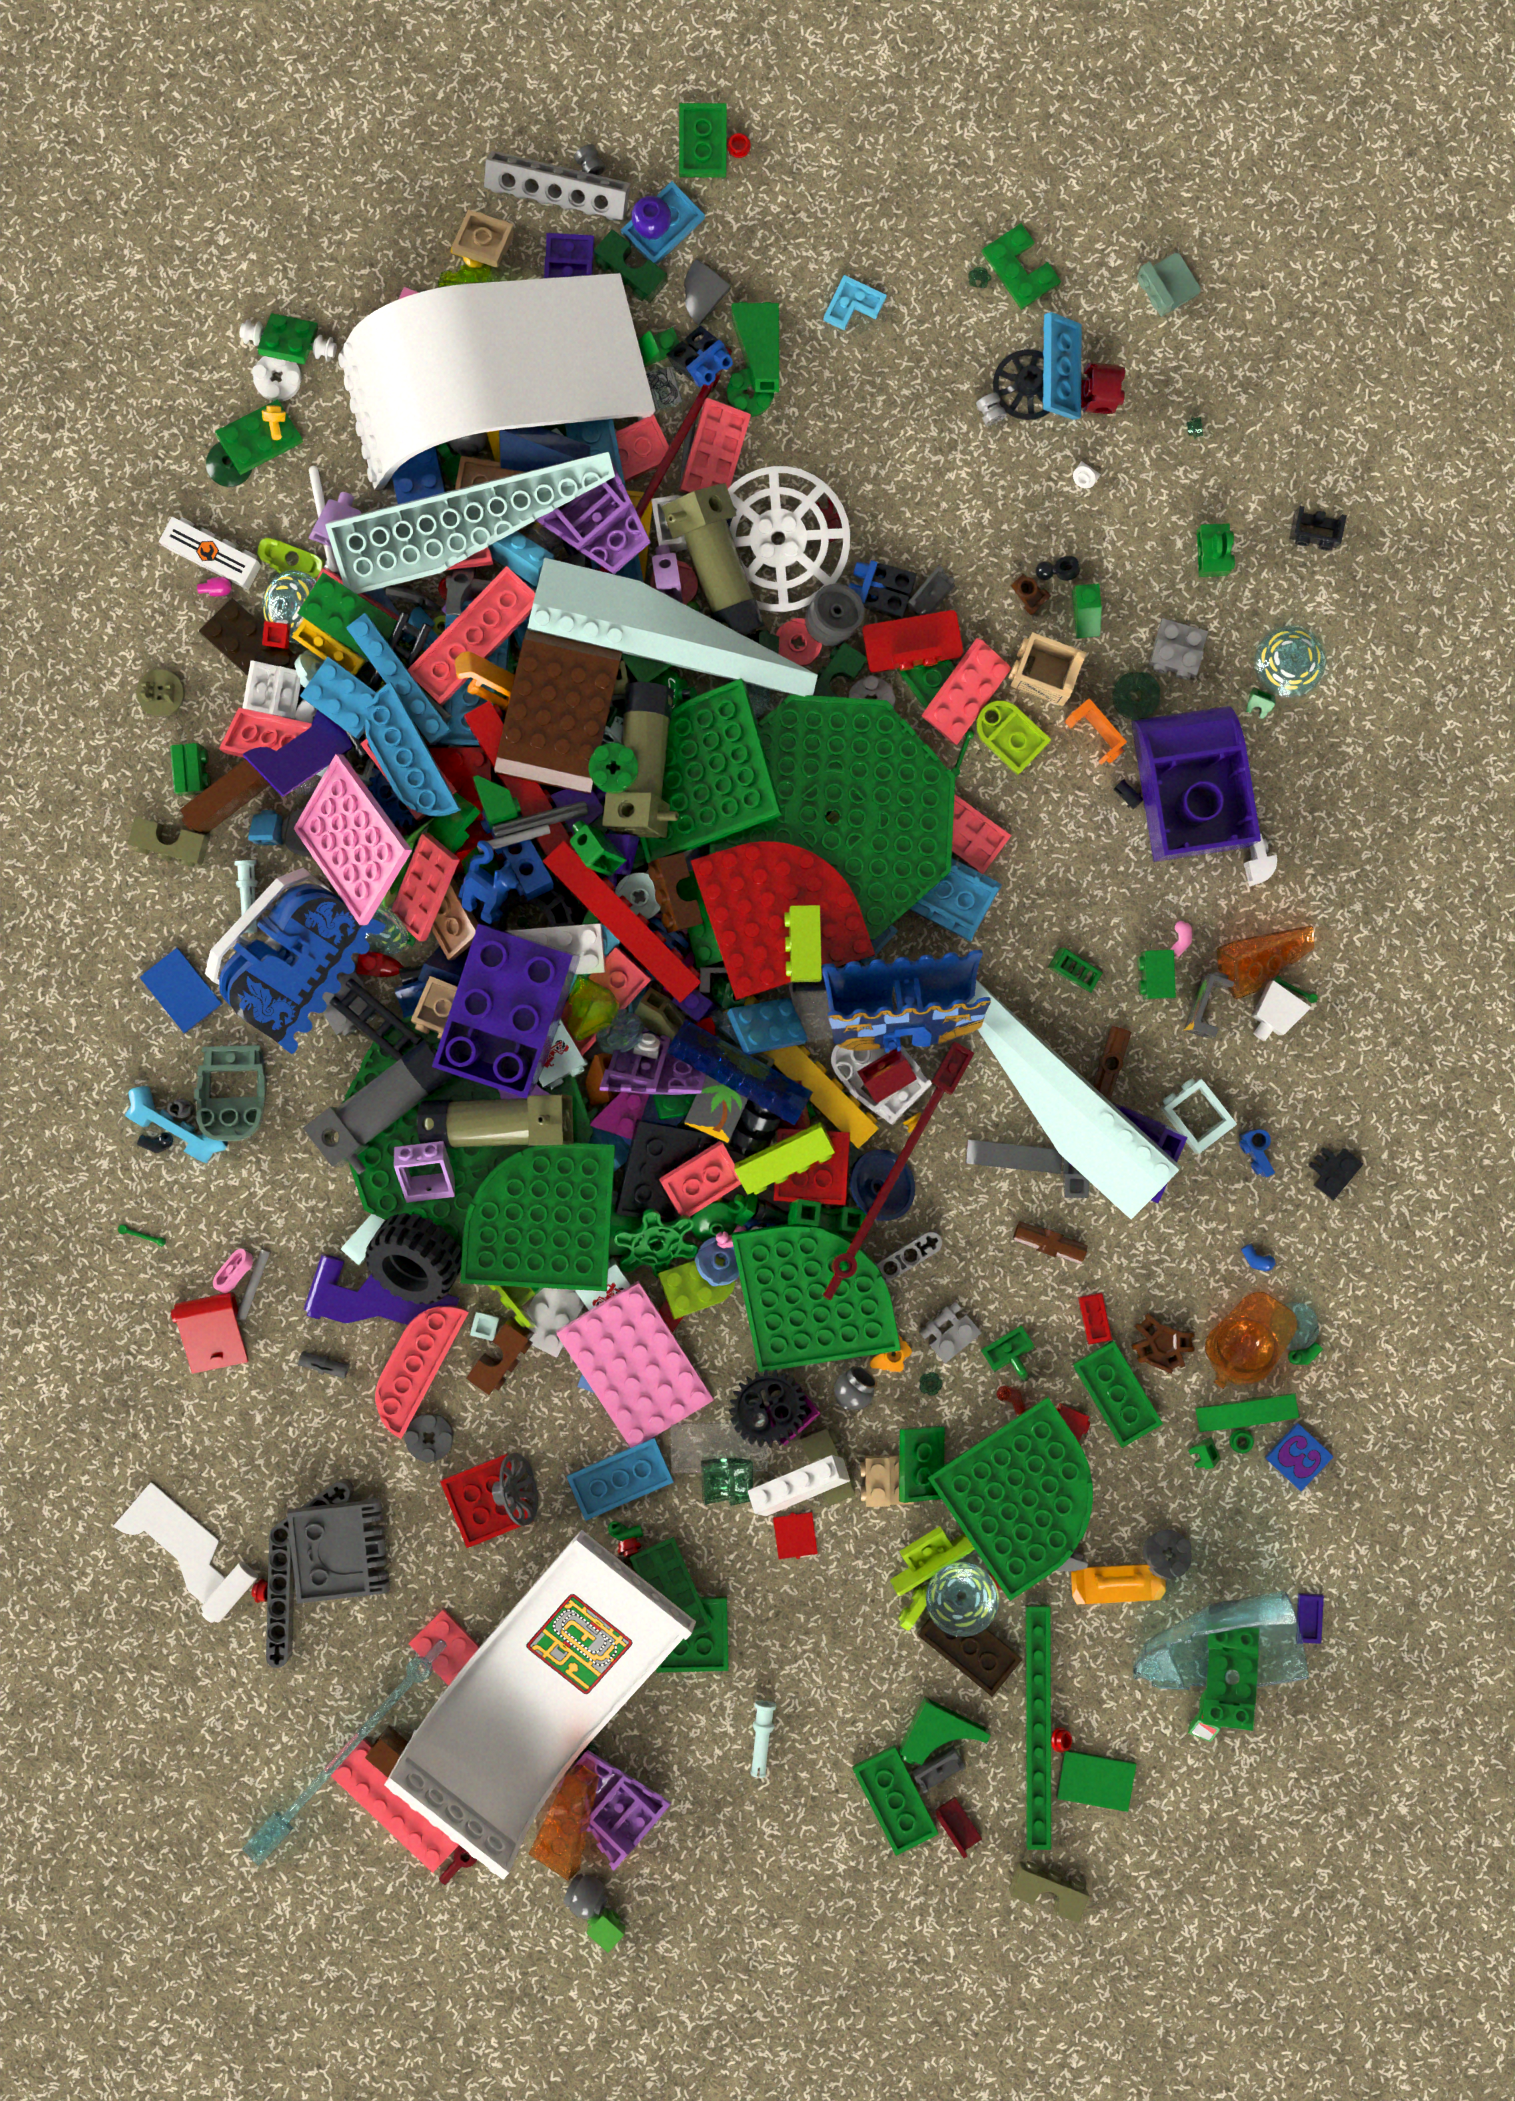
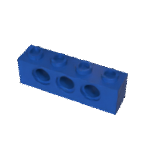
(529, 885)

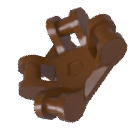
(1164, 1343)

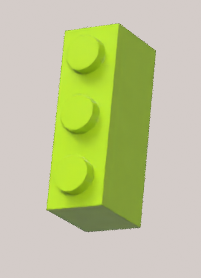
(803, 943)

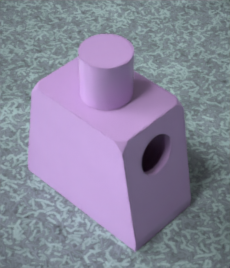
(333, 511)
(667, 572)

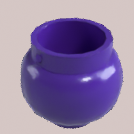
(651, 217)

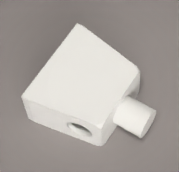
(1277, 1011)

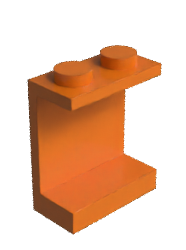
(1102, 725)

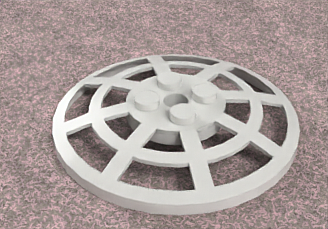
(795, 535)

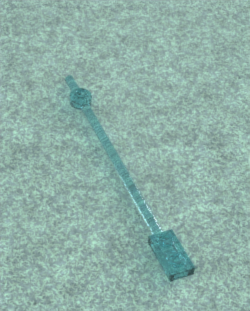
(278, 1825)

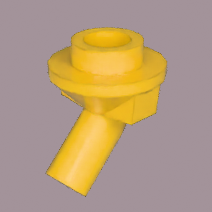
(274, 416)

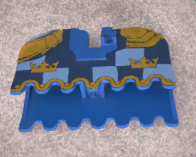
(928, 998)

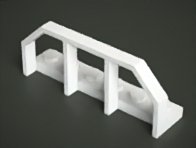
(250, 916)

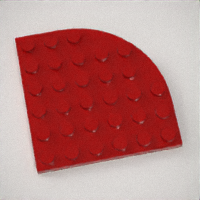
(746, 904)

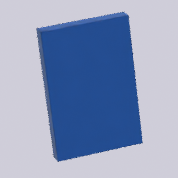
(181, 990)

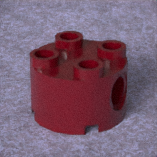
(1102, 388)

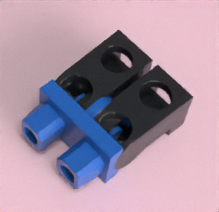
(701, 358)
(884, 588)

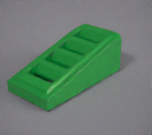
(1058, 960)

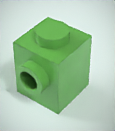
(606, 1929)

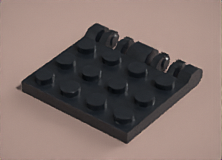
(652, 1154)

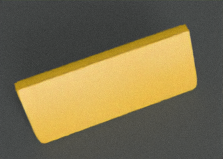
(327, 646)

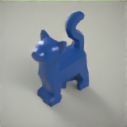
(485, 887)

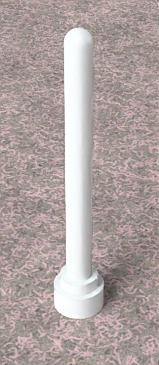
(331, 562)

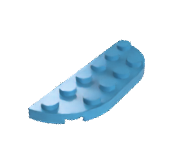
(406, 757)

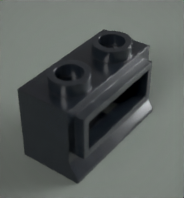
(1317, 520)

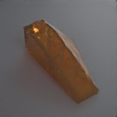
(1259, 957)

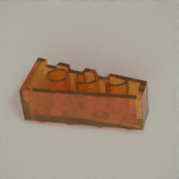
(565, 1827)

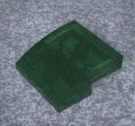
(726, 1480)

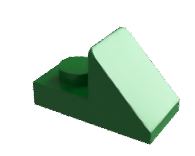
(656, 347)

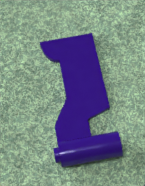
(301, 756)
(370, 1301)

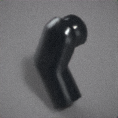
(156, 1145)

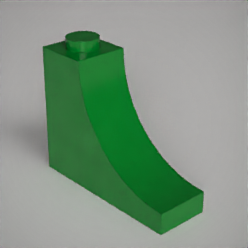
(935, 1726)

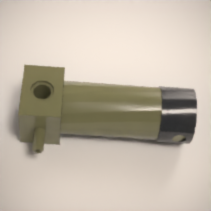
(703, 523)
(645, 731)
(497, 1122)

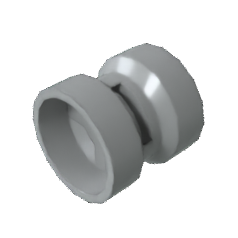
(991, 409)

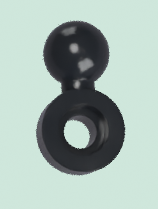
(1046, 570)

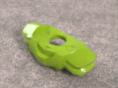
(275, 553)

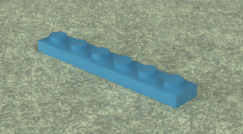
(394, 671)

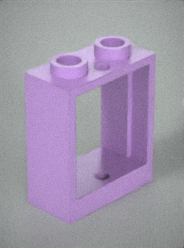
(415, 1188)

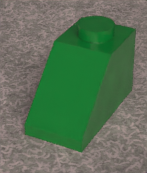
(1087, 610)
(496, 801)

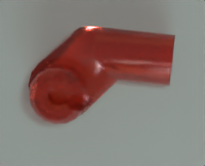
(1013, 1396)

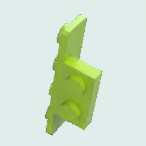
(515, 1298)
(927, 1557)

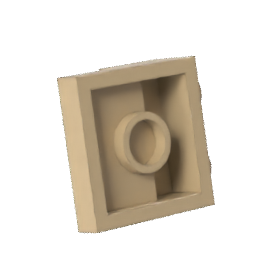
(483, 238)
(434, 1006)
(881, 1481)

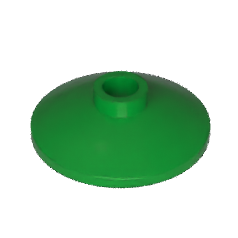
(713, 1215)

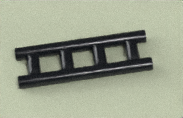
(411, 656)
(374, 1005)

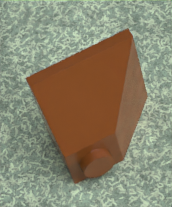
(594, 1079)

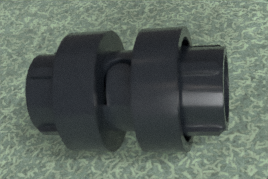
(754, 1129)

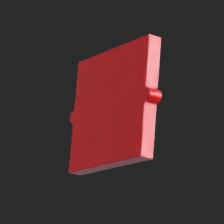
(795, 1535)

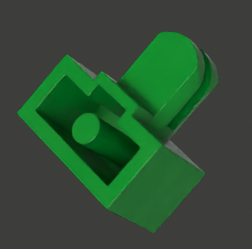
(1214, 550)

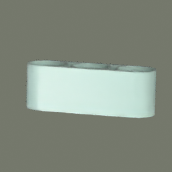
(357, 1244)

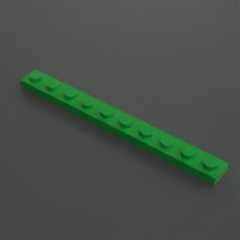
(1038, 1726)

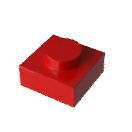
(276, 634)

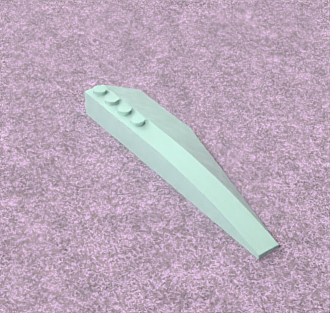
(448, 527)
(651, 625)
(1075, 1114)

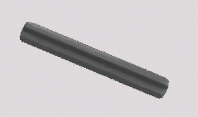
(538, 819)

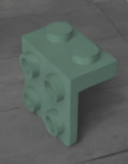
(1168, 283)

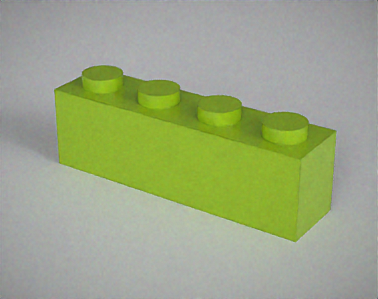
(784, 1158)

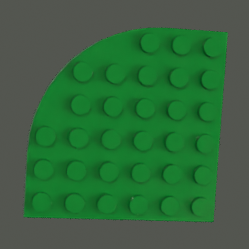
(714, 772)
(543, 1220)
(783, 1290)
(1021, 1497)

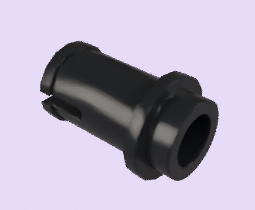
(1128, 794)

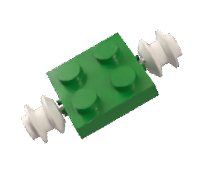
(288, 339)

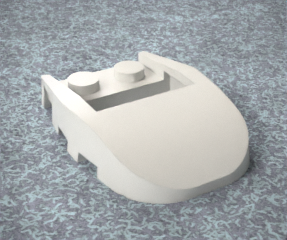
(848, 1062)

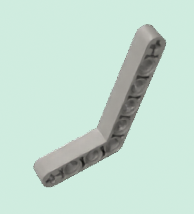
(898, 1255)

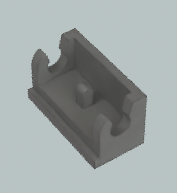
(931, 593)
(938, 1768)

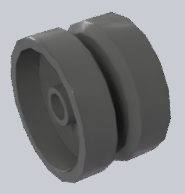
(834, 614)

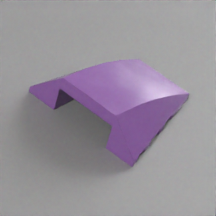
(601, 525)
(649, 1075)
(621, 1809)

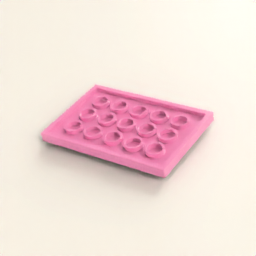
(352, 839)
(634, 1365)

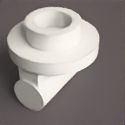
(1085, 475)
(648, 1046)

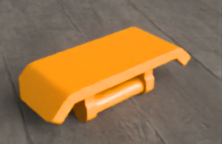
(483, 671)
(1116, 1584)

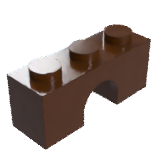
(676, 913)
(488, 1371)

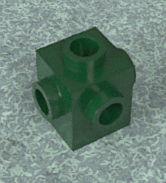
(723, 993)

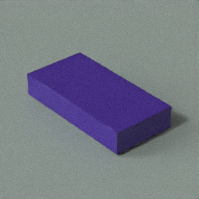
(1310, 1617)

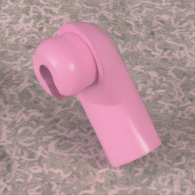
(1185, 938)
(725, 1240)

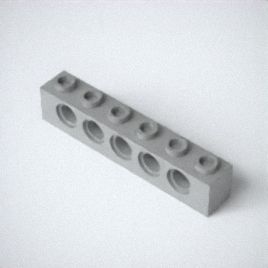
(567, 179)

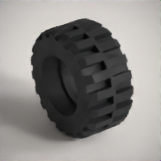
(414, 1258)

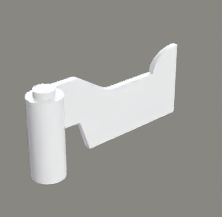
(192, 1548)

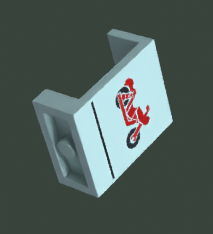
(562, 1059)
(616, 1283)

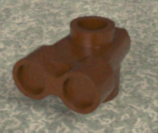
(1033, 597)

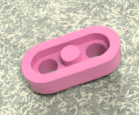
(233, 1271)

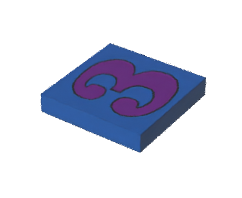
(1299, 1457)

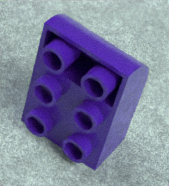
(1195, 783)
(506, 1011)

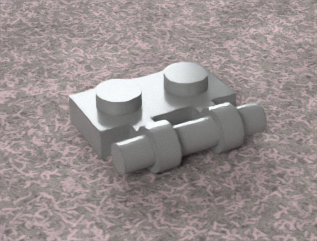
(955, 1337)

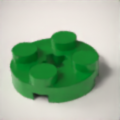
(736, 398)
(622, 778)

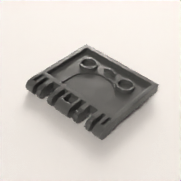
(333, 1551)

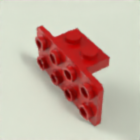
(912, 641)

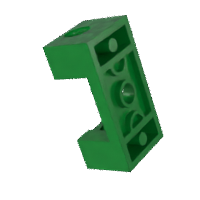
(1226, 1703)

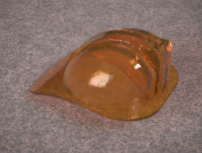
(1250, 1340)

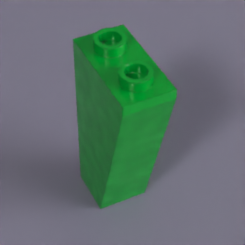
(758, 338)

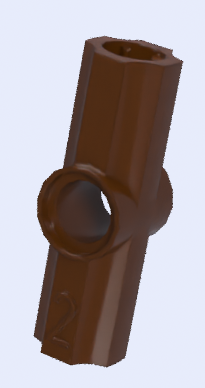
(1115, 1047)
(1050, 1242)

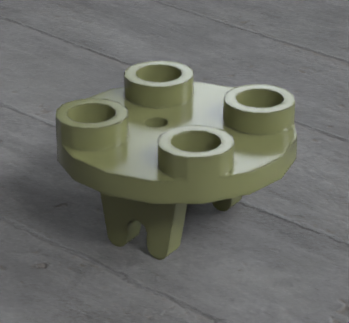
(149, 692)

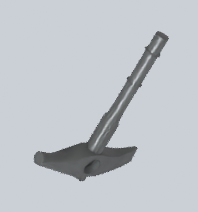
(461, 587)

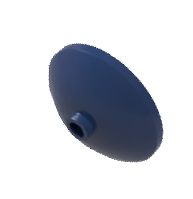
(873, 1170)

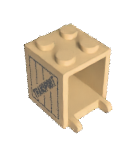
(1052, 672)

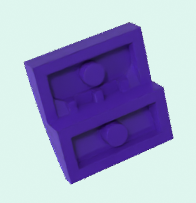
(568, 255)

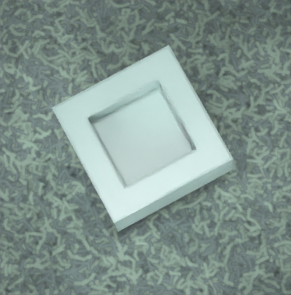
(485, 1326)

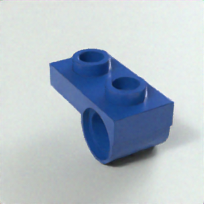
(1260, 1162)

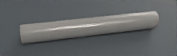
(517, 837)
(253, 1284)

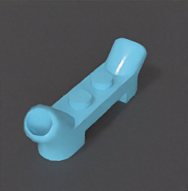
(144, 1112)

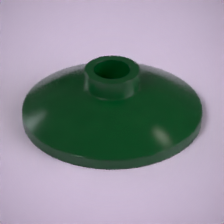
(219, 472)

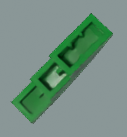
(1247, 1412)

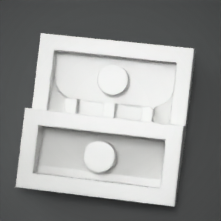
(272, 690)

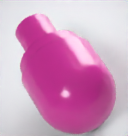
(215, 587)

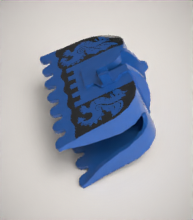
(284, 985)

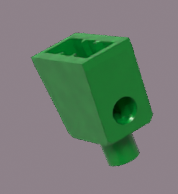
(596, 849)

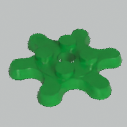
(660, 1254)

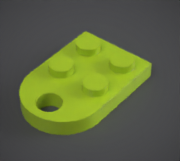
(1012, 737)
(689, 1292)

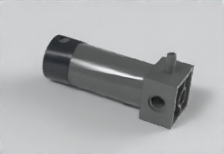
(376, 1106)

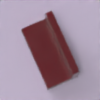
(887, 1075)
(958, 1825)

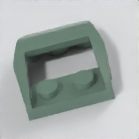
(230, 1117)

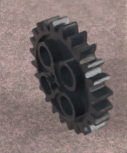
(747, 1416)

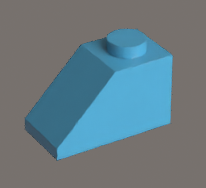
(266, 828)

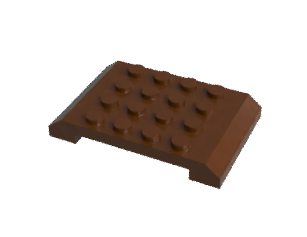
(557, 711)

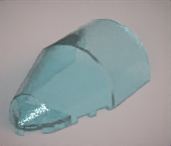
(1181, 1653)

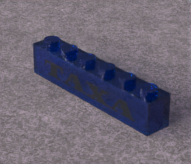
(739, 1072)

